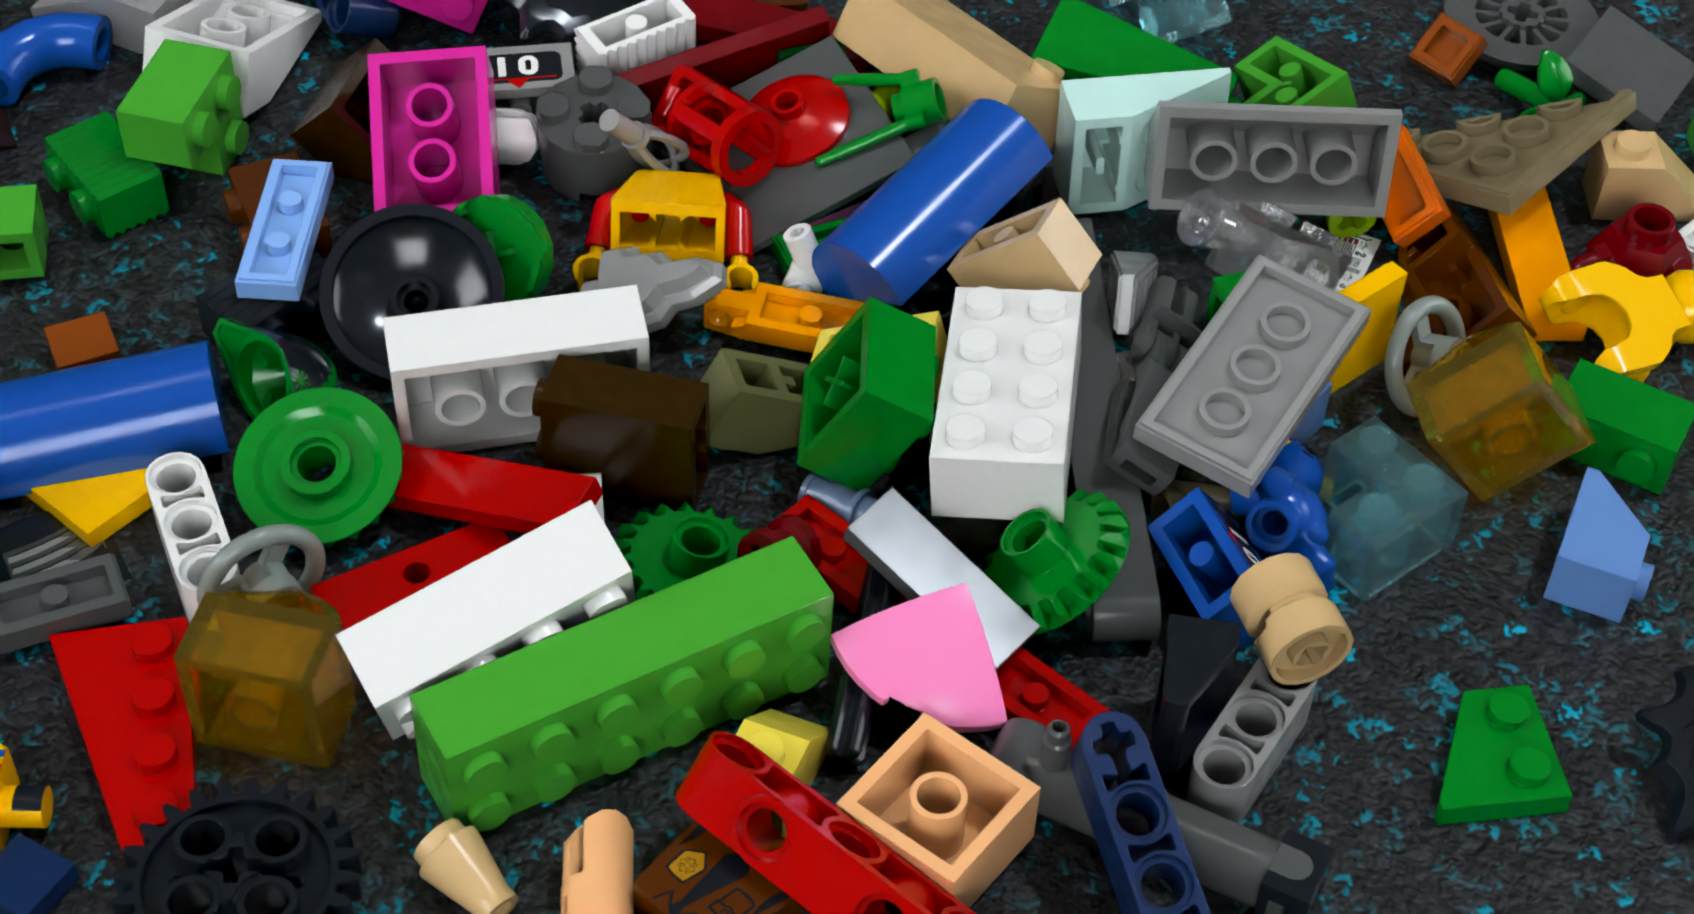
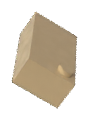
(957, 51)

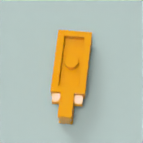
(777, 315)

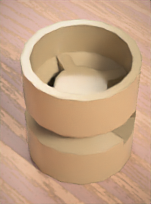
(1291, 619)

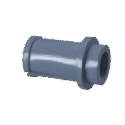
(840, 499)

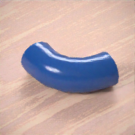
(51, 44)

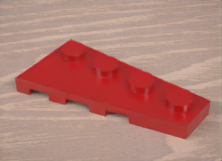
(132, 718)

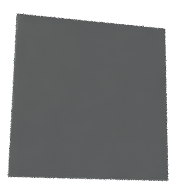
(805, 190)

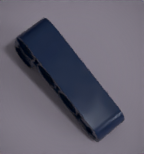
(1140, 787)

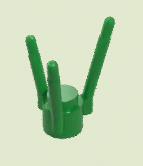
(915, 107)

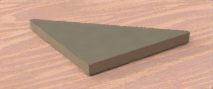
(1511, 160)

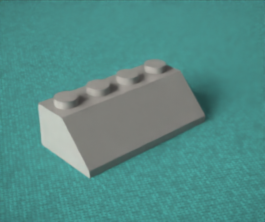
(1279, 154)

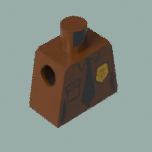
(706, 878)

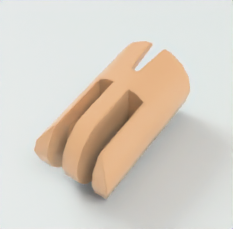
(599, 866)

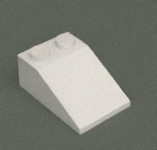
(260, 35)

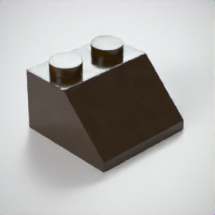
(339, 118)

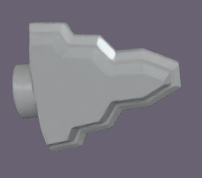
(661, 283)

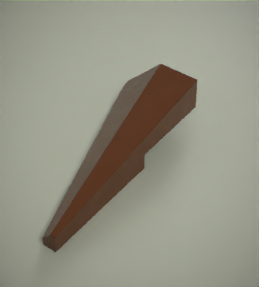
(1455, 267)

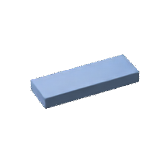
(284, 230)

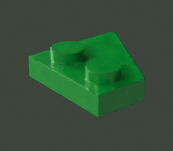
(1500, 760)

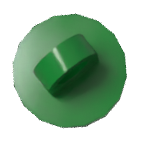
(518, 240)

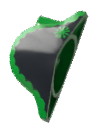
(269, 363)

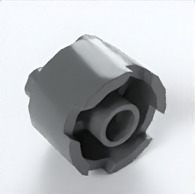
(573, 146)

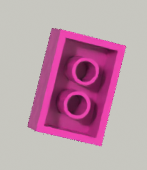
(432, 127)

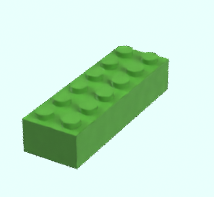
(623, 685)

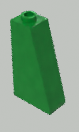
(1100, 45)

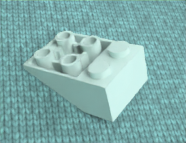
(1107, 129)

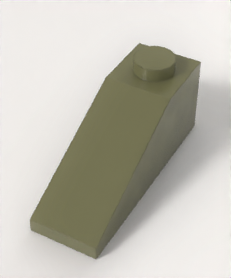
(754, 401)

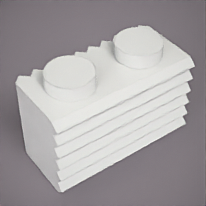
(636, 36)

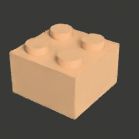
(946, 807)

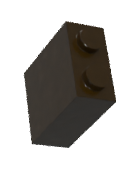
(629, 424)

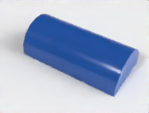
(931, 205)
(110, 417)

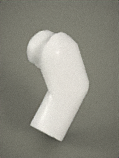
(801, 244)

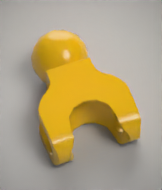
(1629, 312)

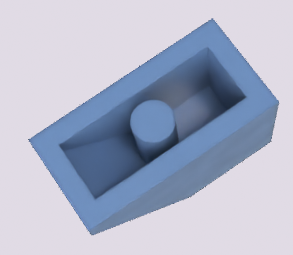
(1600, 553)

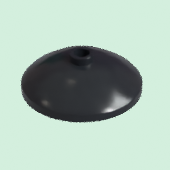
(399, 257)

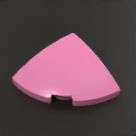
(927, 658)

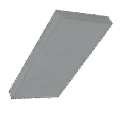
(1252, 375)

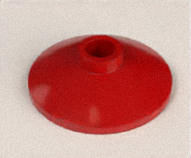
(810, 114)

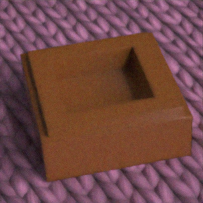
(1448, 50)
(82, 341)

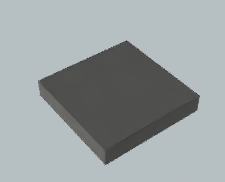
(1627, 56)

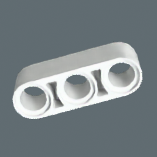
(186, 521)

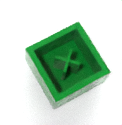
(868, 395)

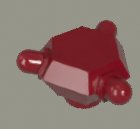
(1640, 241)

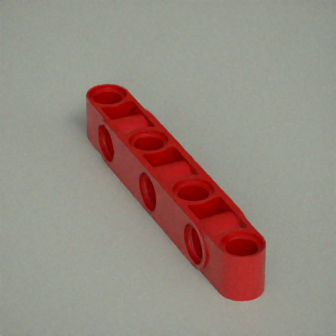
(826, 857)

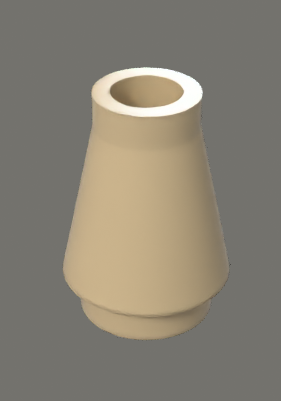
(463, 869)

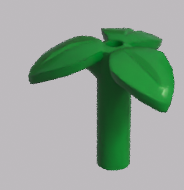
(1552, 84)

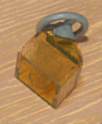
(1484, 399)
(266, 655)

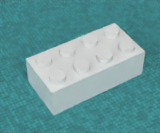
(472, 371)
(1006, 404)
(487, 610)

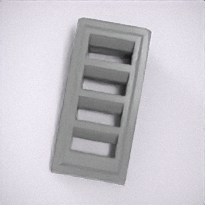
(1128, 288)

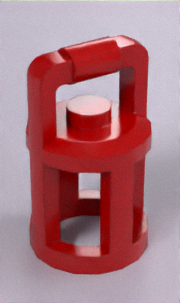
(714, 118)

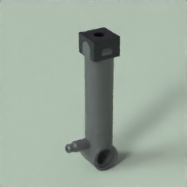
(1225, 855)

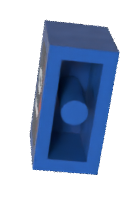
(1206, 554)

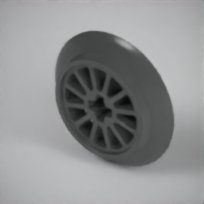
(1523, 28)

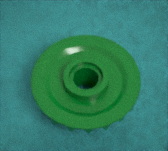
(312, 432)
(676, 546)
(1061, 567)

